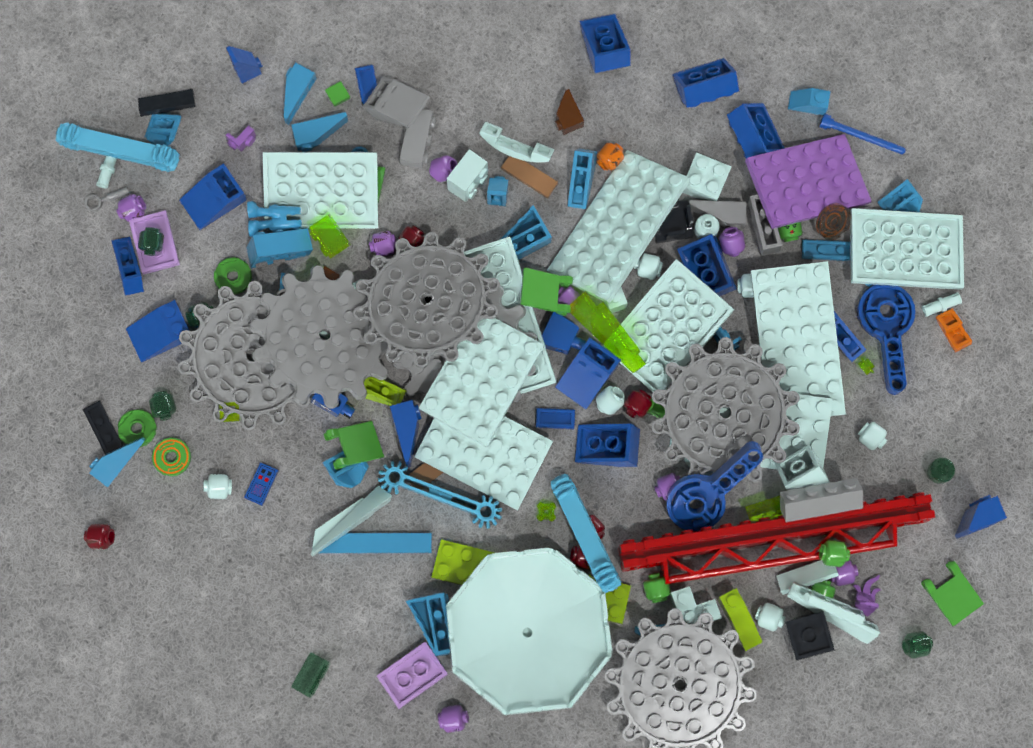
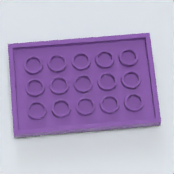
(807, 178)

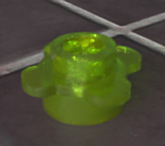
(866, 365)
(546, 506)

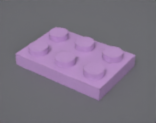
(162, 260)
(412, 675)

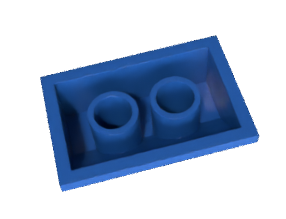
(706, 82)
(754, 129)
(708, 264)
(981, 515)

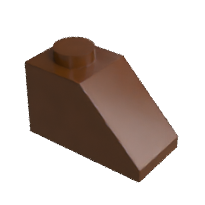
(568, 115)

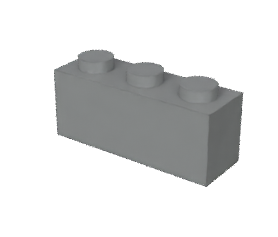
(417, 139)
(767, 238)

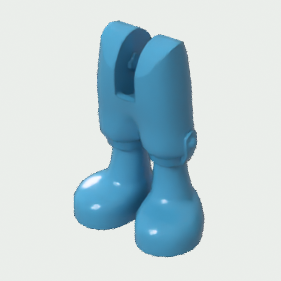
(278, 215)

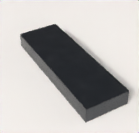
(166, 102)
(102, 427)

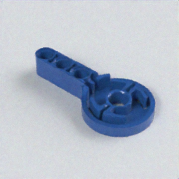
(887, 327)
(709, 490)

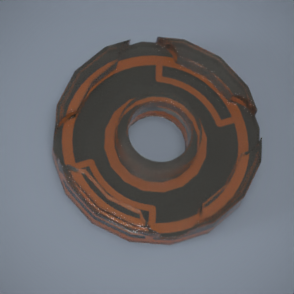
(826, 217)

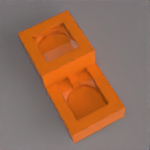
(953, 330)

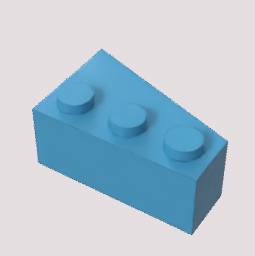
(529, 234)
(278, 246)
(432, 619)

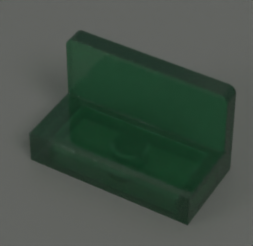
(311, 675)

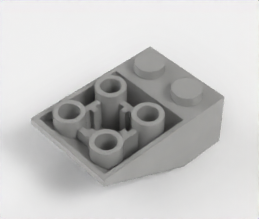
(395, 102)

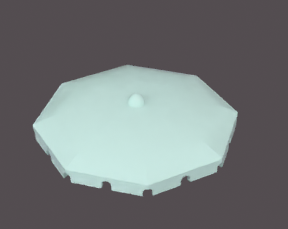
(528, 631)

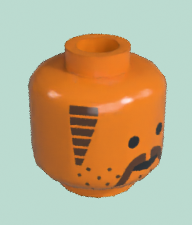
(610, 156)

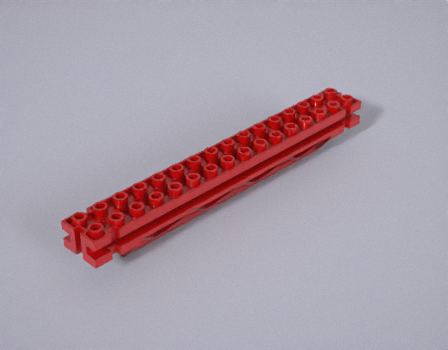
(777, 532)

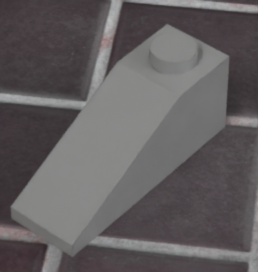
(726, 212)

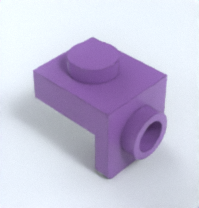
(245, 139)

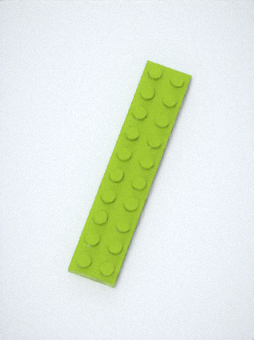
(458, 562)

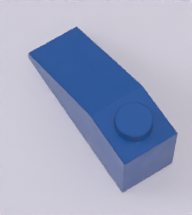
(244, 63)
(127, 266)
(847, 341)

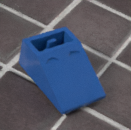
(213, 197)
(588, 373)

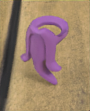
(865, 600)

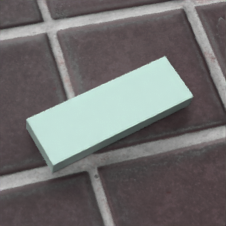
(806, 575)

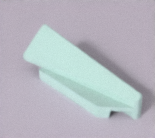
(349, 519)
(838, 613)

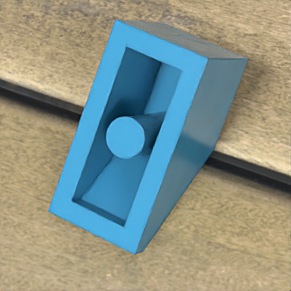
(809, 101)
(497, 191)

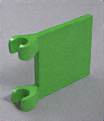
(542, 289)
(358, 444)
(954, 597)

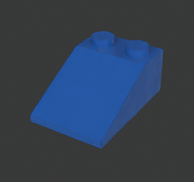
(605, 43)
(158, 331)
(407, 426)
(608, 445)

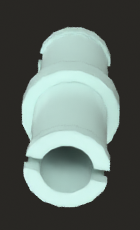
(107, 170)
(942, 304)

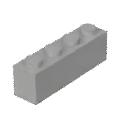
(821, 499)

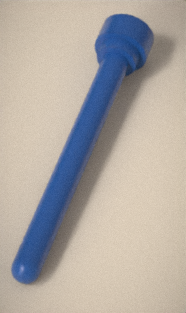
(828, 122)

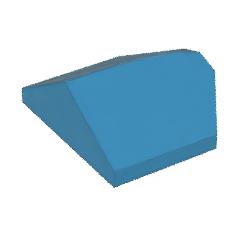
(162, 129)
(902, 198)
(347, 476)

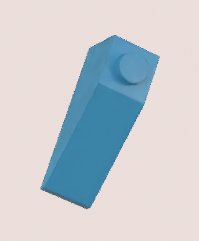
(298, 84)
(314, 132)
(581, 178)
(112, 463)

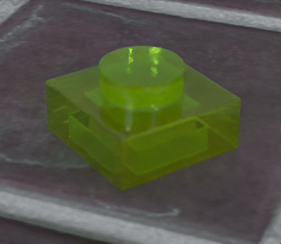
(232, 417)

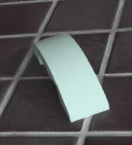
(513, 148)

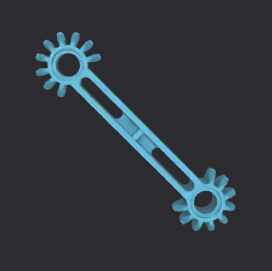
(79, 138)
(439, 494)
(585, 533)

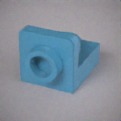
(720, 333)

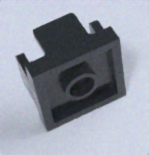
(677, 224)
(809, 635)

